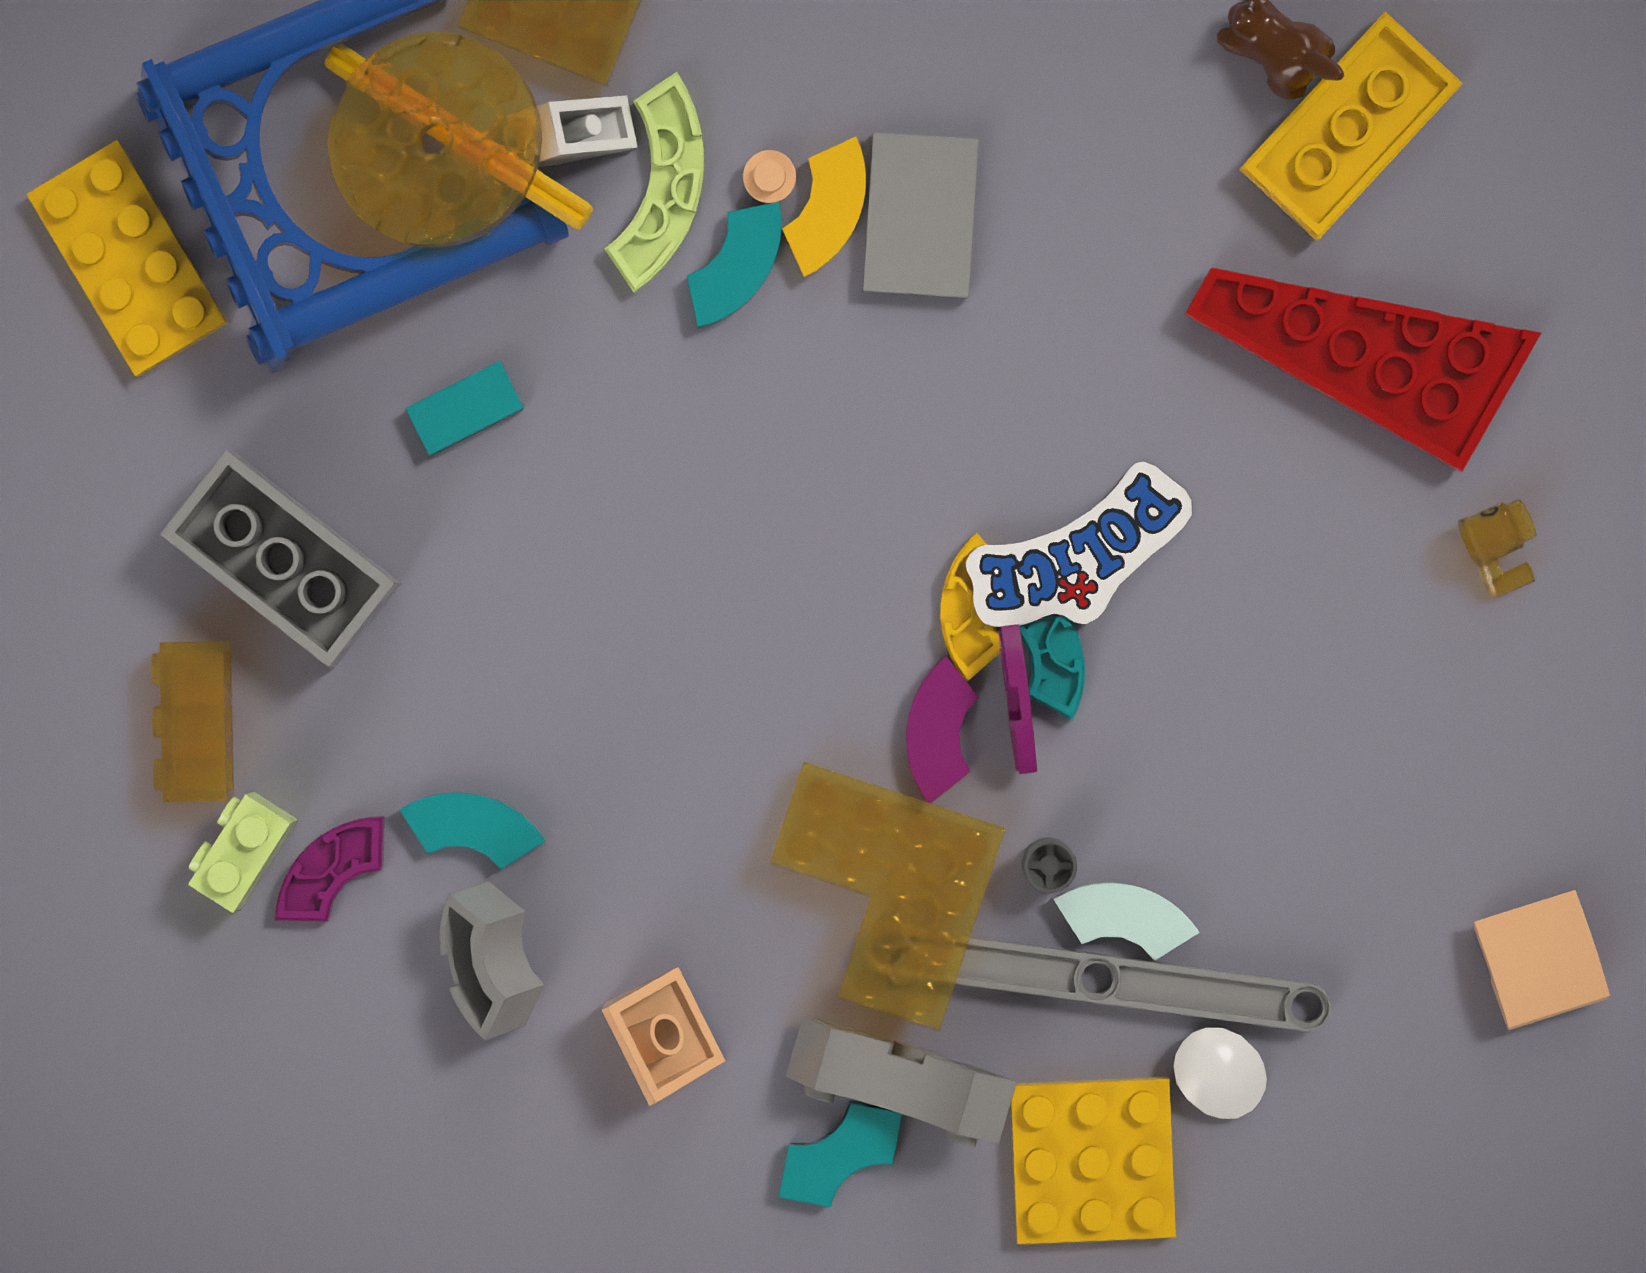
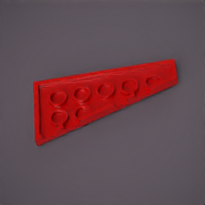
(1394, 364)

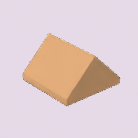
(662, 1035)

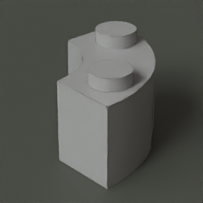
(488, 960)

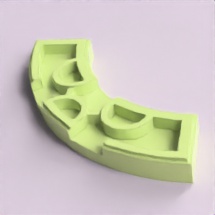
(672, 188)

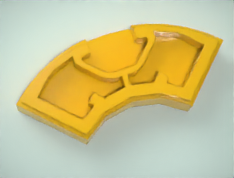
(832, 208)
(965, 635)

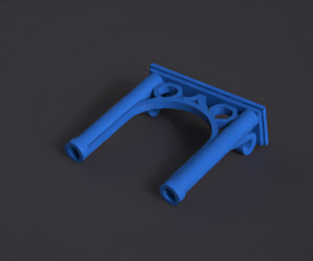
(381, 280)

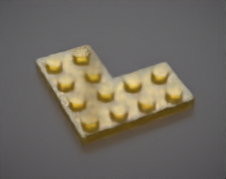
(922, 880)

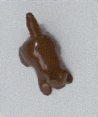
(1286, 49)

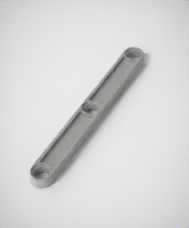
(1139, 984)

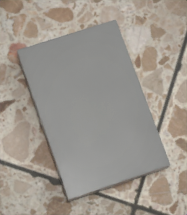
(921, 215)

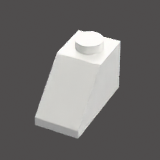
(585, 129)

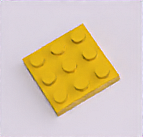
(1093, 1160)

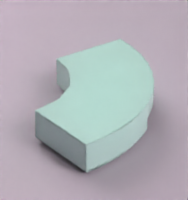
(1125, 912)

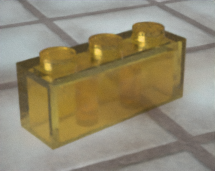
(194, 721)

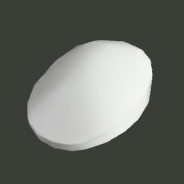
(1220, 1073)

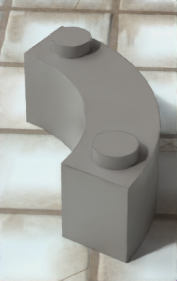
(906, 1080)

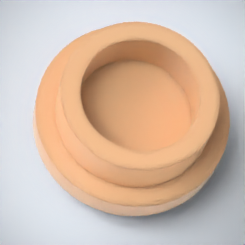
(769, 176)

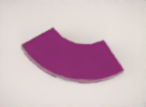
(1017, 699)
(935, 728)
(327, 866)

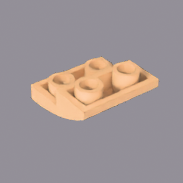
(1542, 960)

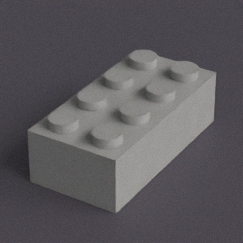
(280, 558)

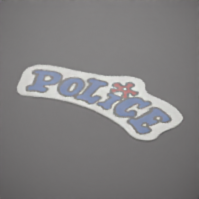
(1084, 562)

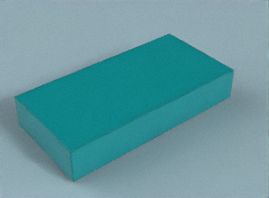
(464, 408)

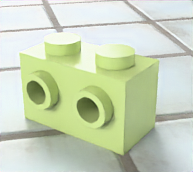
(242, 852)

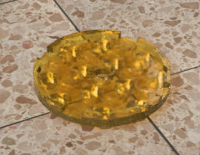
(487, 154)

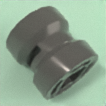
(1051, 872)

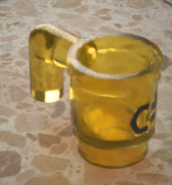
(1496, 534)

